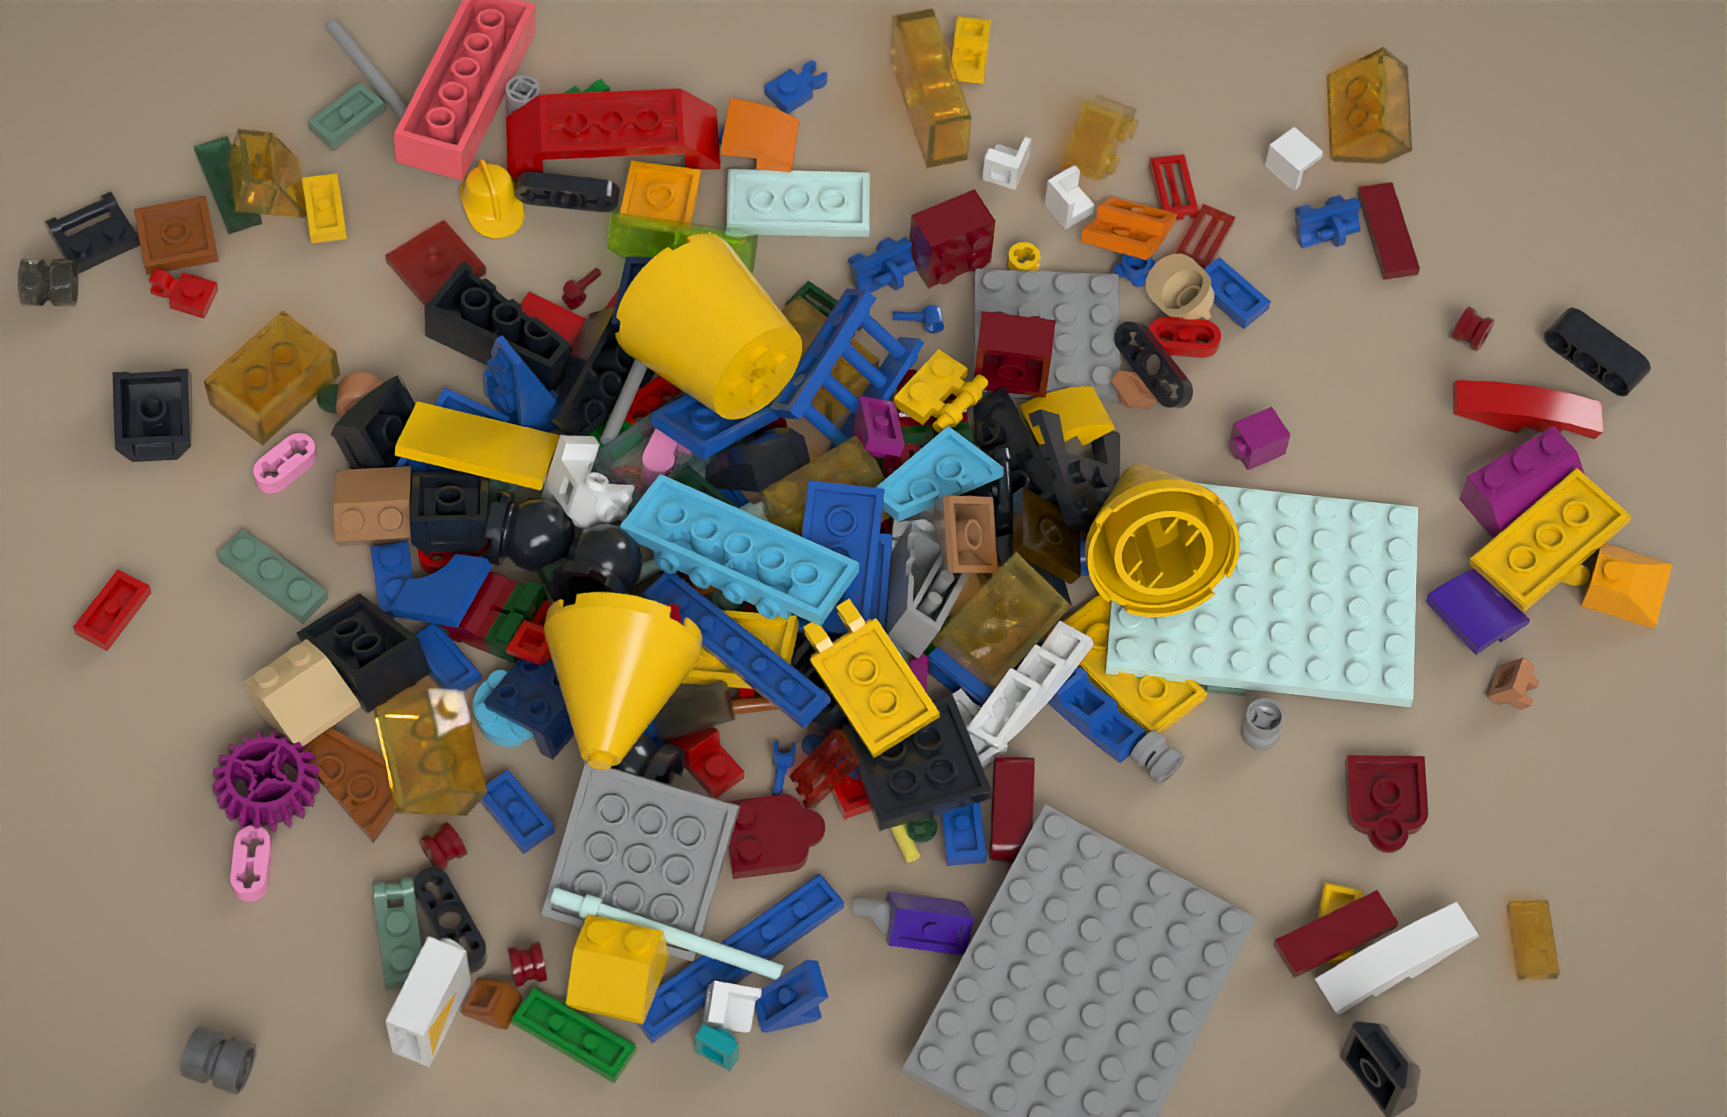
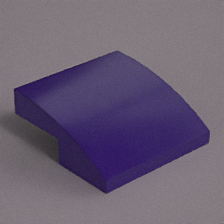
(1476, 611)

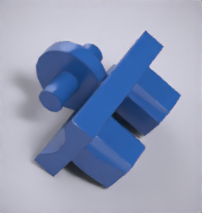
(1329, 222)
(884, 266)

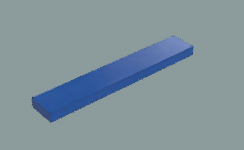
(742, 651)
(762, 937)

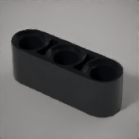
(1597, 352)

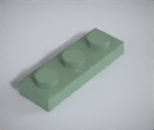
(272, 576)

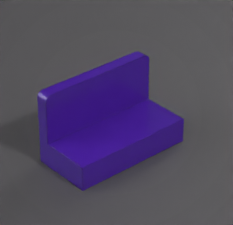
(928, 923)

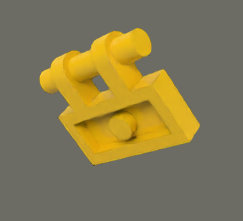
(933, 385)

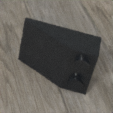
(368, 651)

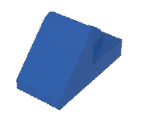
(792, 998)

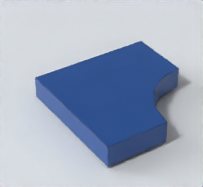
(443, 595)

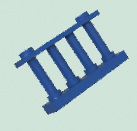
(824, 351)

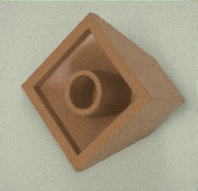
(966, 533)

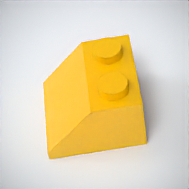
(616, 969)

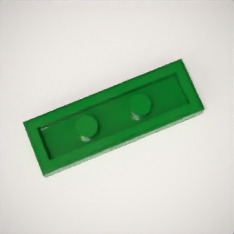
(574, 1034)

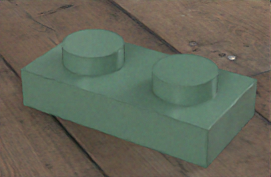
(346, 116)

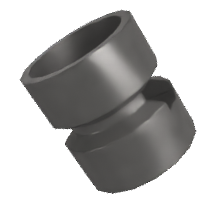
(213, 1058)

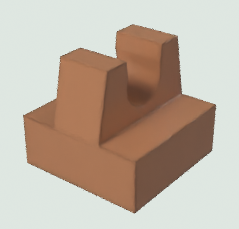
(1511, 683)

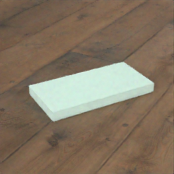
(799, 202)

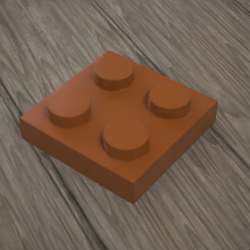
(176, 235)

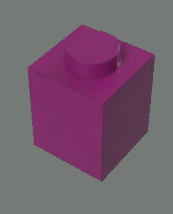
(1259, 438)

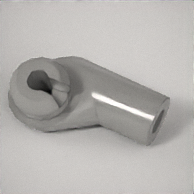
(874, 909)

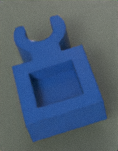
(792, 89)

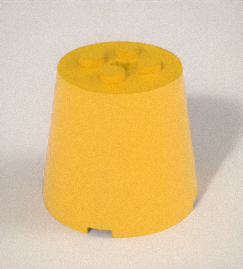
(709, 327)

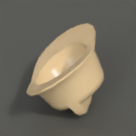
(1180, 287)

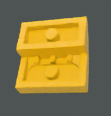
(1079, 413)

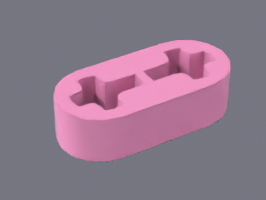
(282, 461)
(259, 864)

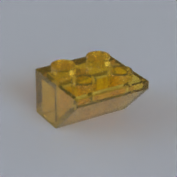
(265, 175)

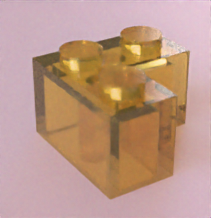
(1096, 137)

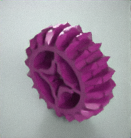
(271, 794)

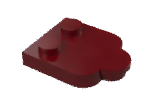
(1386, 798)
(772, 836)

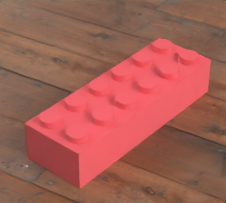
(464, 85)

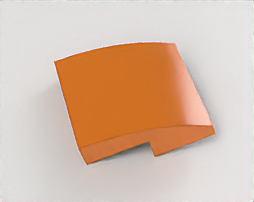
(760, 133)
(1128, 227)

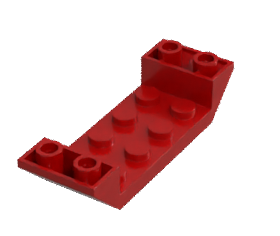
(612, 127)

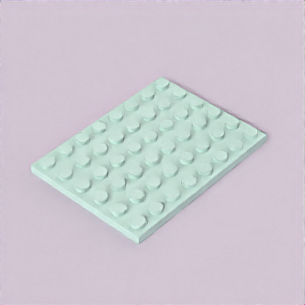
(1309, 610)

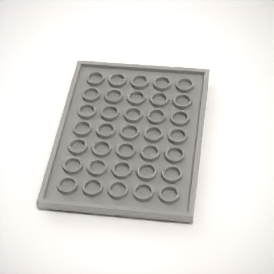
(1079, 983)

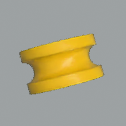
(1021, 250)

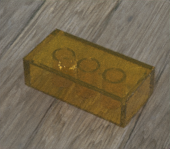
(930, 88)

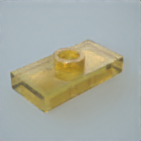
(1532, 940)

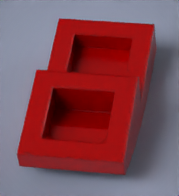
(529, 640)

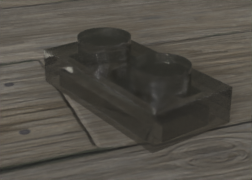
(694, 711)

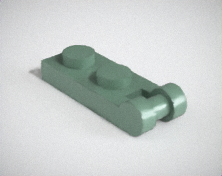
(397, 930)

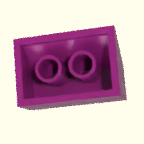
(1518, 480)

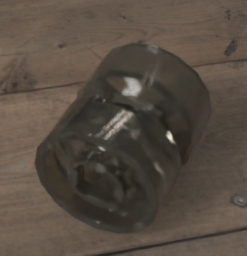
(46, 282)

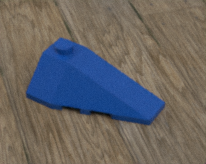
(517, 390)

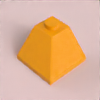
(1627, 585)

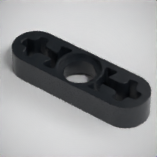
(547, 189)
(1168, 368)
(450, 903)

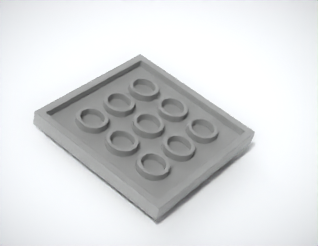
(1084, 316)
(643, 850)

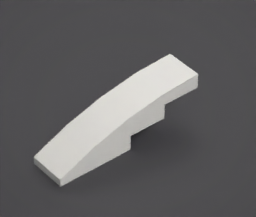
(1030, 687)
(1397, 957)

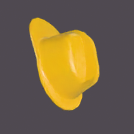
(491, 201)

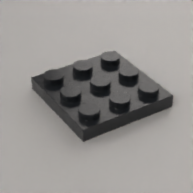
(924, 772)

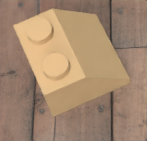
(301, 694)

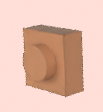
(1132, 390)

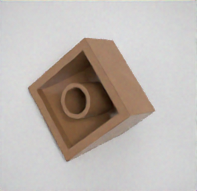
(372, 506)

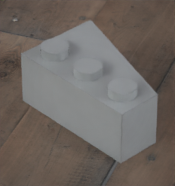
(919, 591)

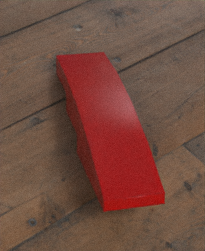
(1520, 406)

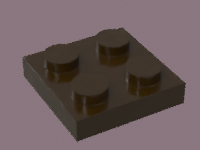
(1043, 536)

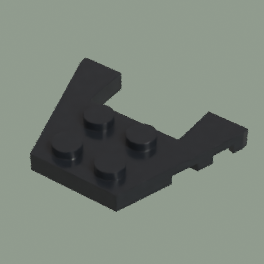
(1080, 482)

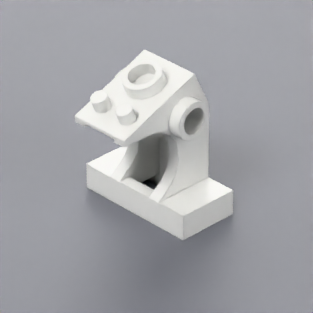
(583, 493)

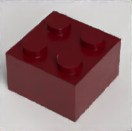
(952, 238)
(1015, 352)

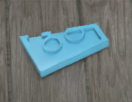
(939, 469)

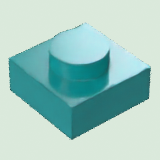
(717, 1046)

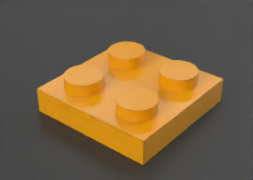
(661, 191)

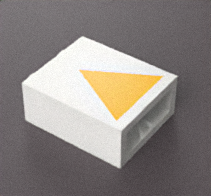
(429, 1000)

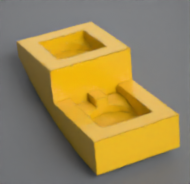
(971, 49)

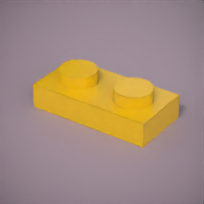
(324, 208)

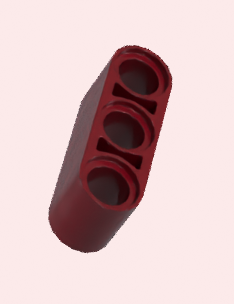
(1011, 805)

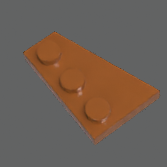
(354, 779)

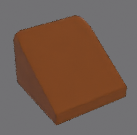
(492, 1002)

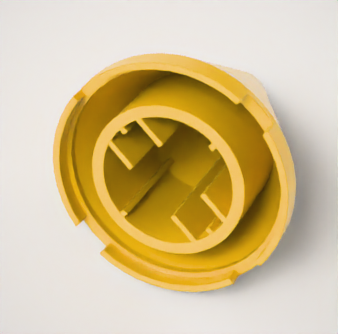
(1160, 543)
(617, 667)

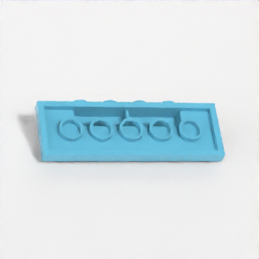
(738, 553)

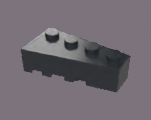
(471, 315)

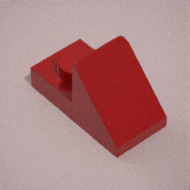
(709, 761)

